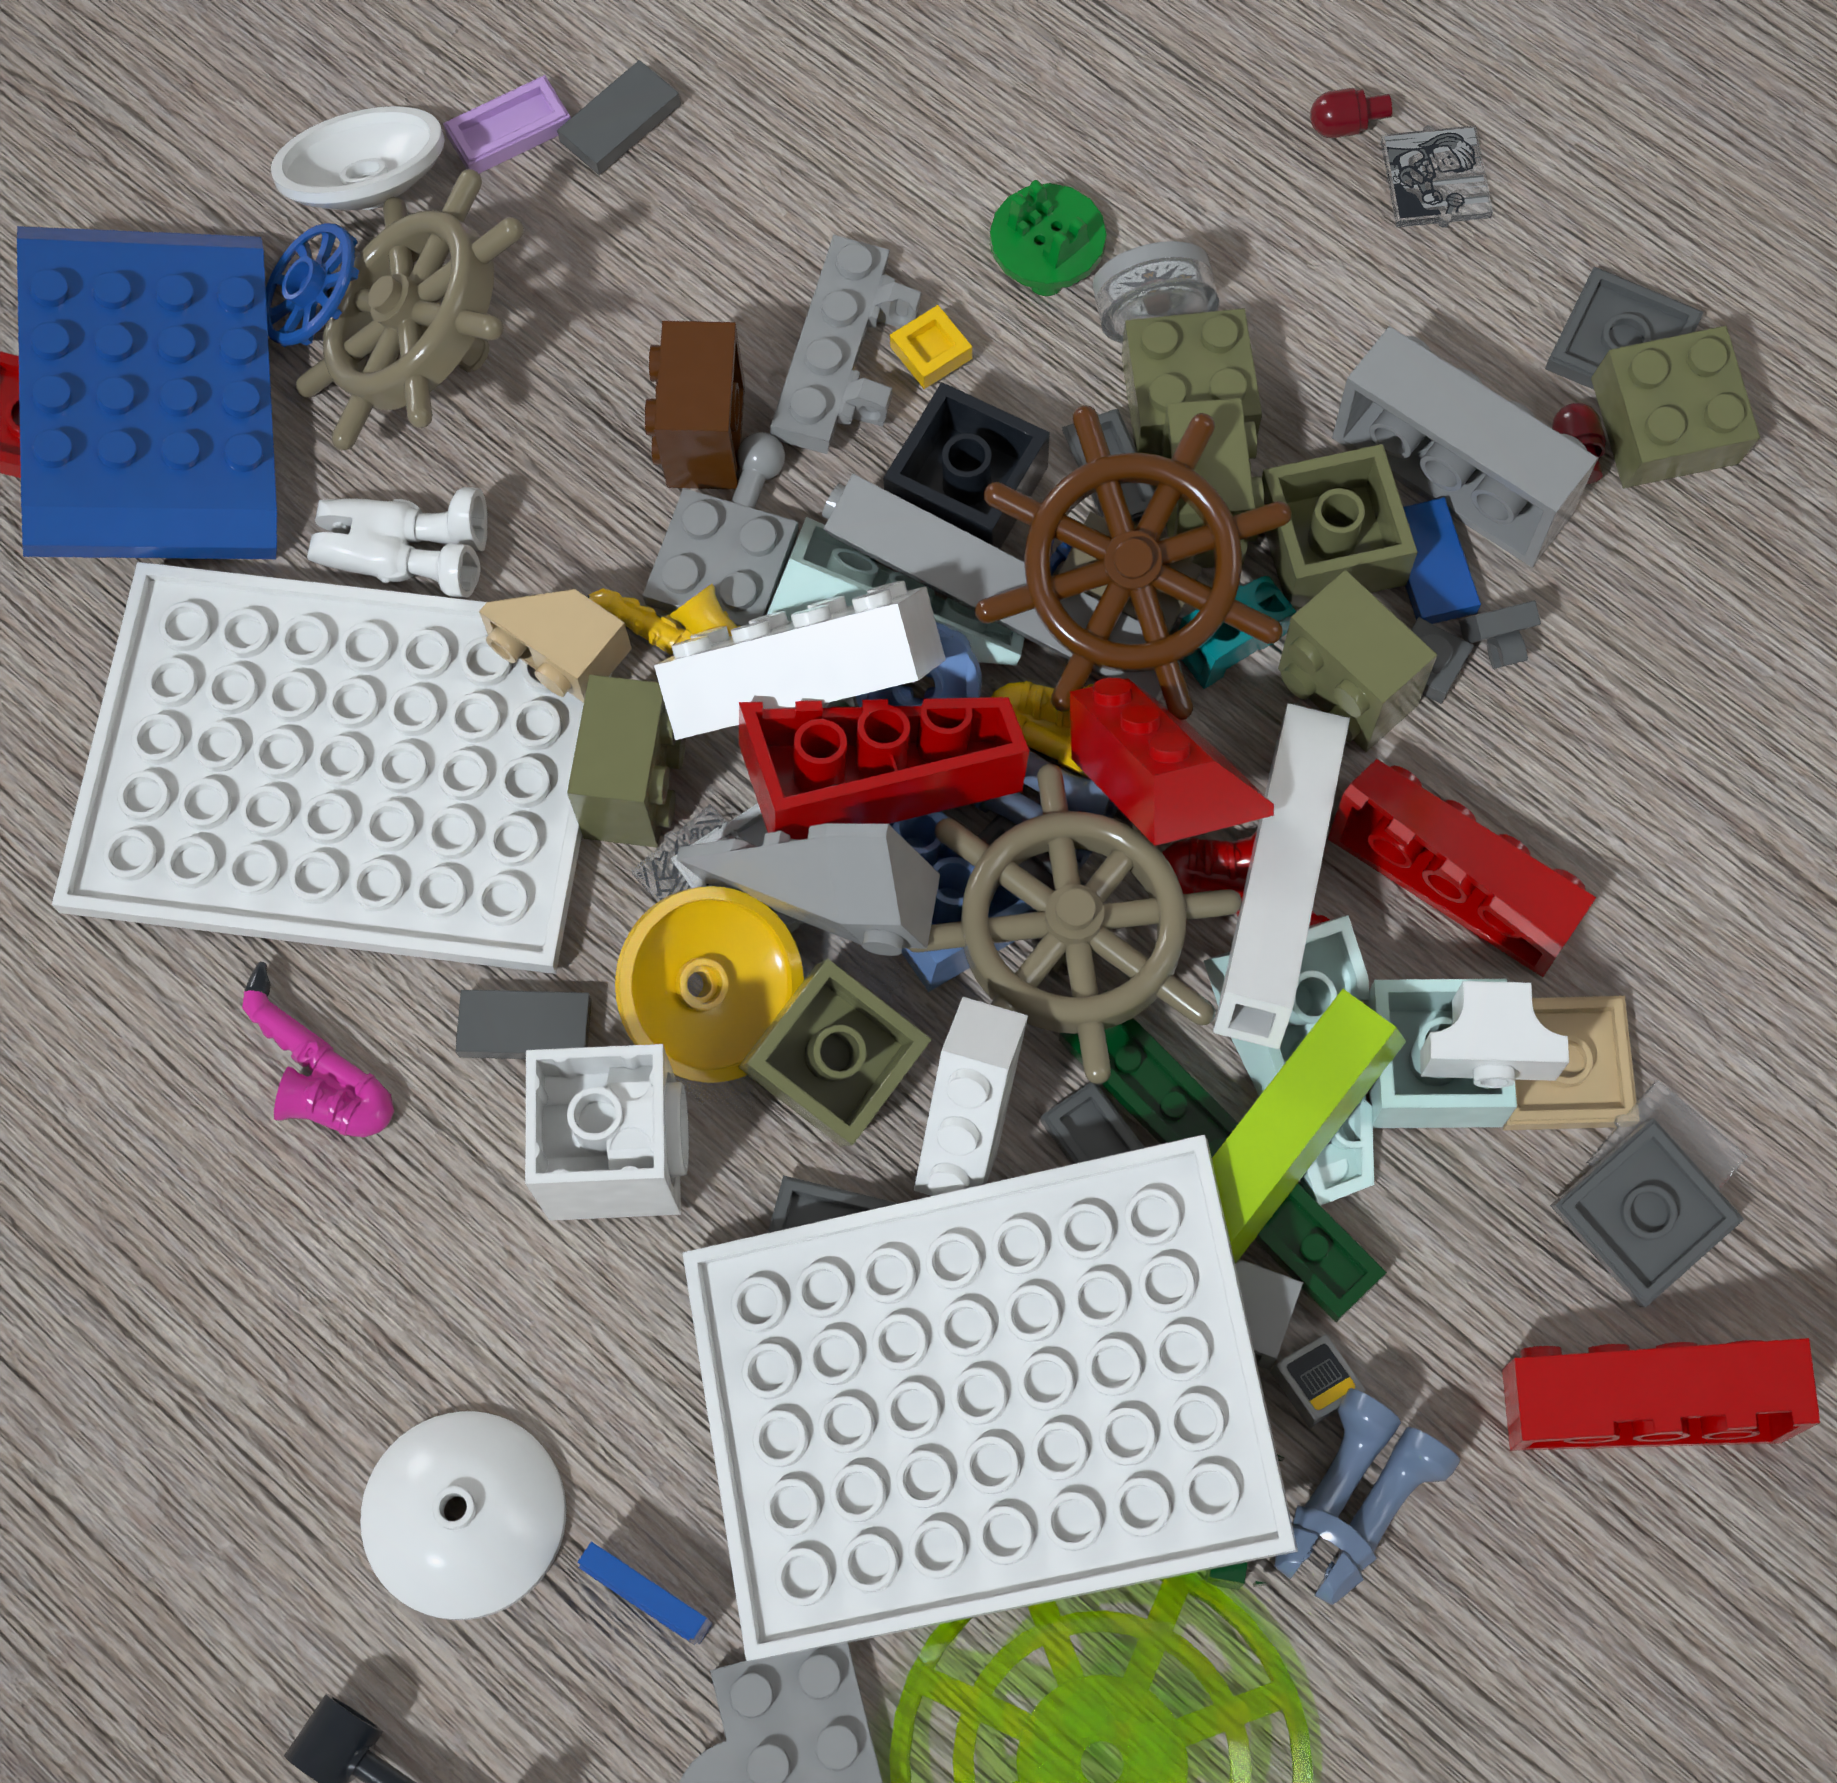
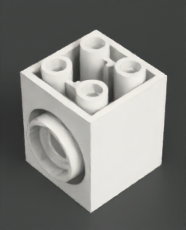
(605, 1132)

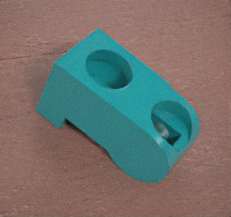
(1232, 645)

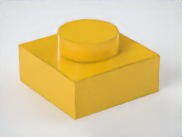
(931, 346)

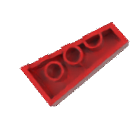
(878, 759)

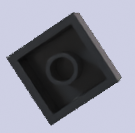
(960, 451)

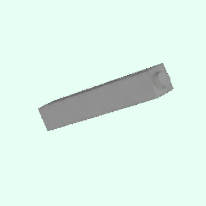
(956, 564)

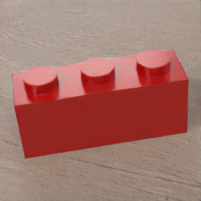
(1157, 765)

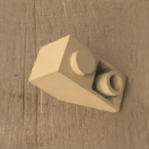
(558, 636)

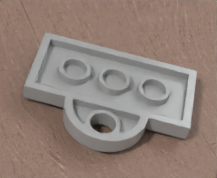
(790, 1722)

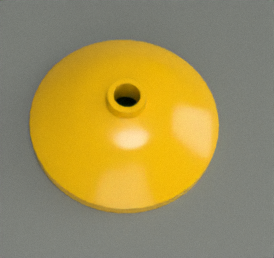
(745, 969)

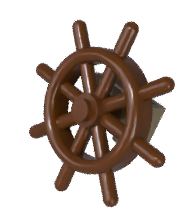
(1128, 565)

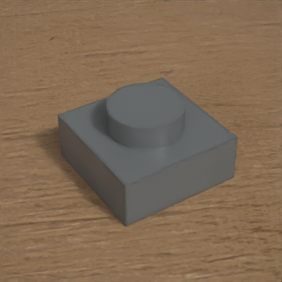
(1451, 657)

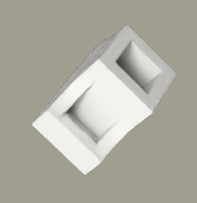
(1494, 1038)

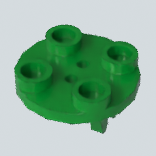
(1066, 253)

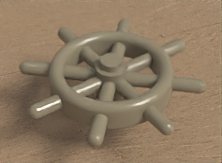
(408, 311)
(1075, 922)

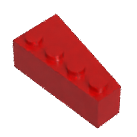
(1660, 1395)

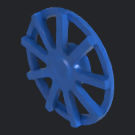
(308, 283)

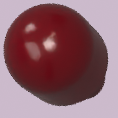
(1347, 112)
(1585, 425)

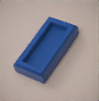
(1440, 577)
(644, 1594)

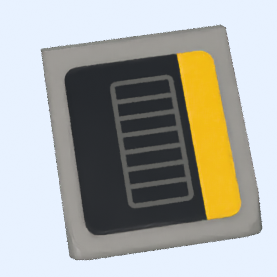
(1315, 1380)

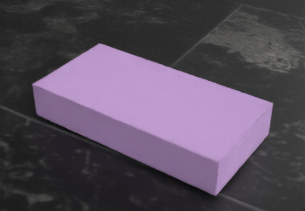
(507, 125)

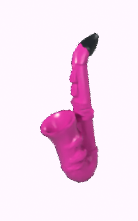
(336, 1091)

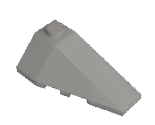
(840, 879)

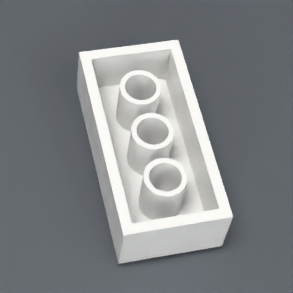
(817, 656)

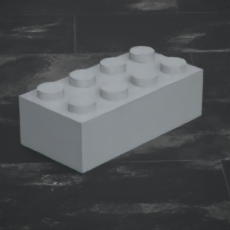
(1465, 444)

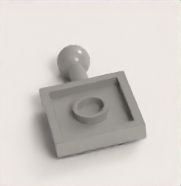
(727, 542)

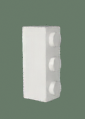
(970, 1098)

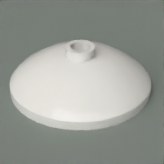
(358, 158)
(501, 1541)

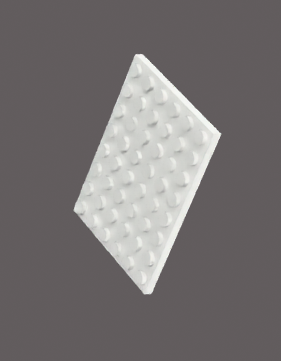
(325, 774)
(984, 1401)

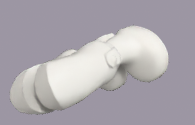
(374, 537)

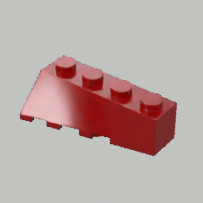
(1459, 865)

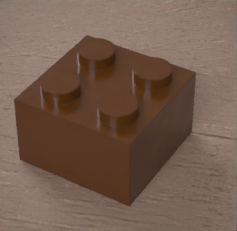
(696, 404)

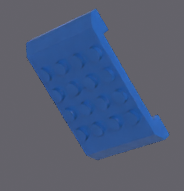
(144, 395)

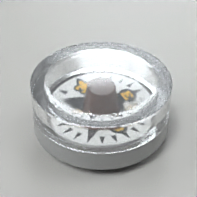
(1152, 283)

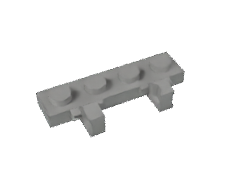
(822, 376)

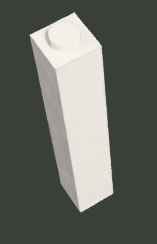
(1282, 879)

